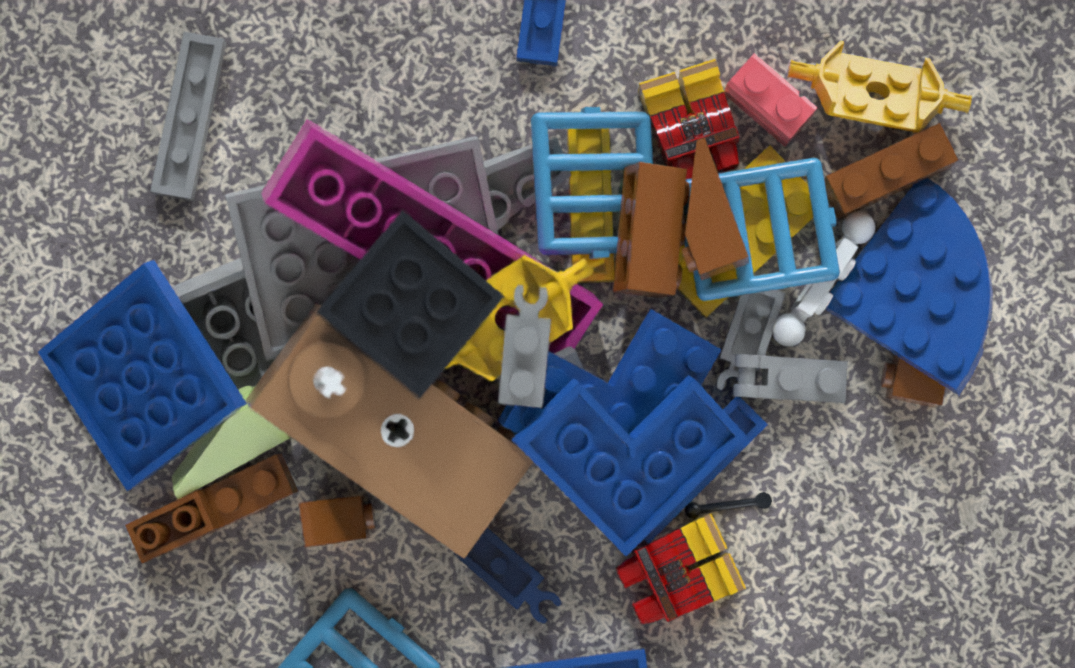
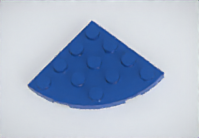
(922, 287)

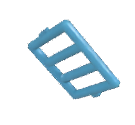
(545, 163)
(788, 274)
(324, 631)

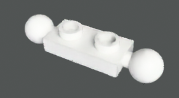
(790, 327)

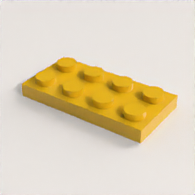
(758, 227)

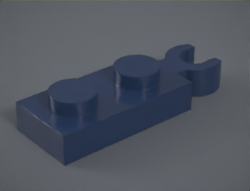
(508, 573)

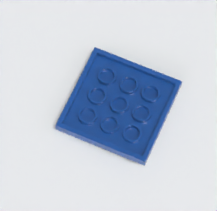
(141, 376)

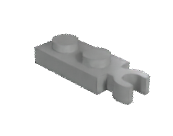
(749, 330)
(525, 353)

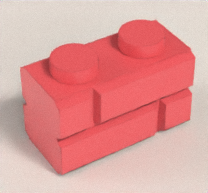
(769, 100)

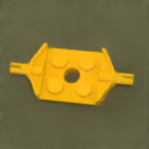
(909, 93)
(485, 348)

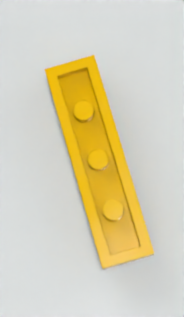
(591, 183)

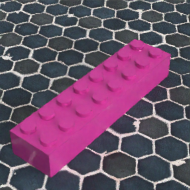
(357, 198)

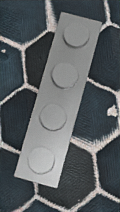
(188, 116)

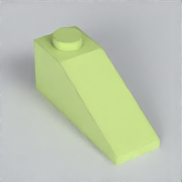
(226, 448)

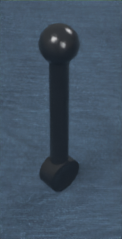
(762, 501)

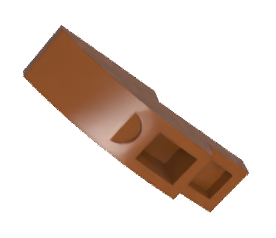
(211, 508)

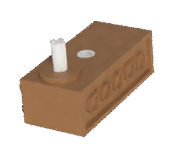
(435, 469)

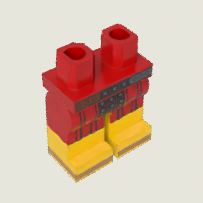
(707, 117)
(667, 572)

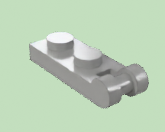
(791, 378)

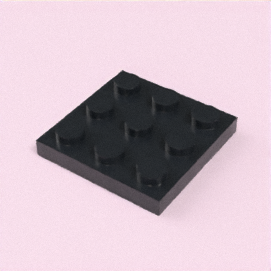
(410, 305)

